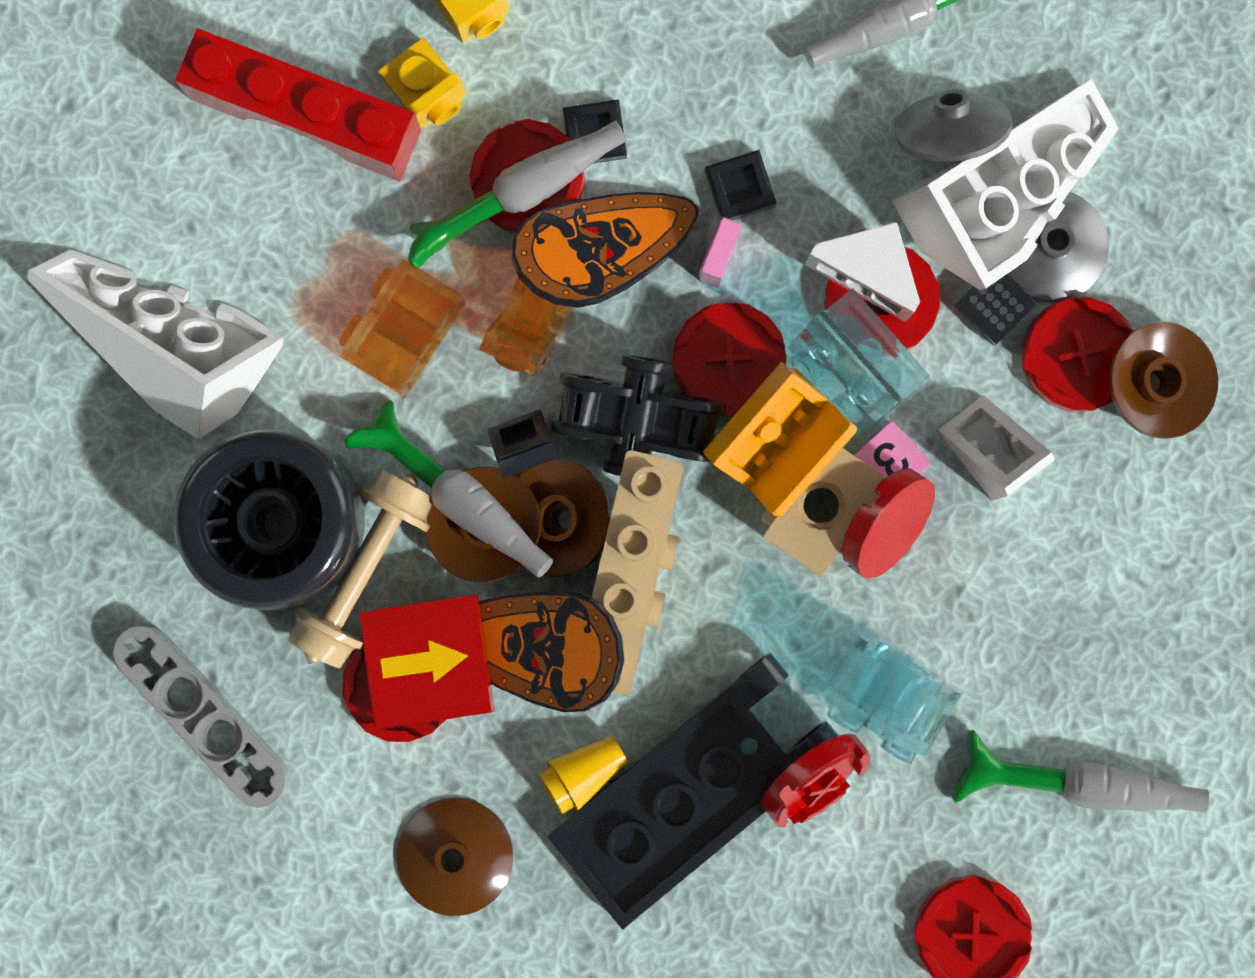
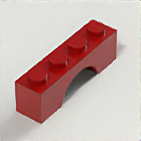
(287, 96)

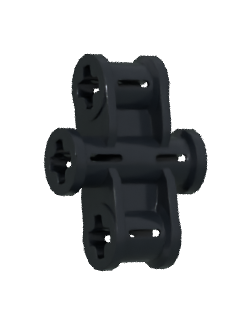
(615, 413)

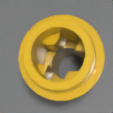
(582, 773)

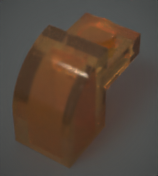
(526, 331)

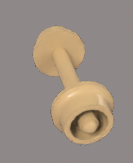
(323, 635)

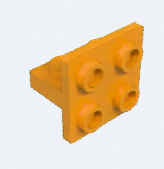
(781, 439)

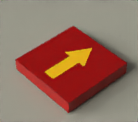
(426, 662)

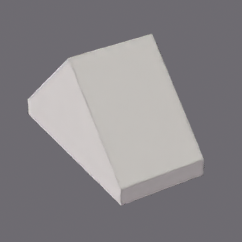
(872, 265)
(995, 448)

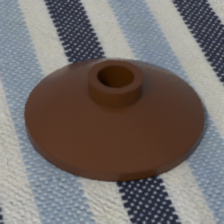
(1185, 376)
(572, 487)
(466, 554)
(459, 826)

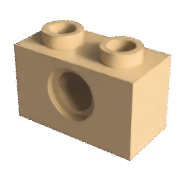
(819, 543)

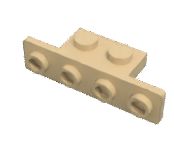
(636, 550)

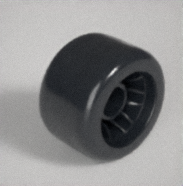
(225, 509)

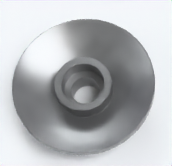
(953, 126)
(1071, 271)

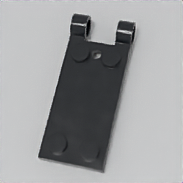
(681, 799)

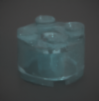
(889, 698)

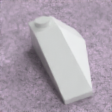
(990, 209)
(174, 355)

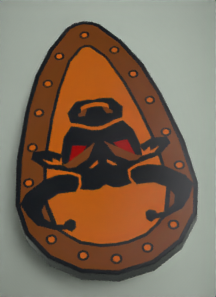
(599, 245)
(552, 649)

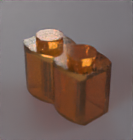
(401, 328)

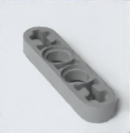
(195, 722)

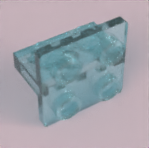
(856, 361)

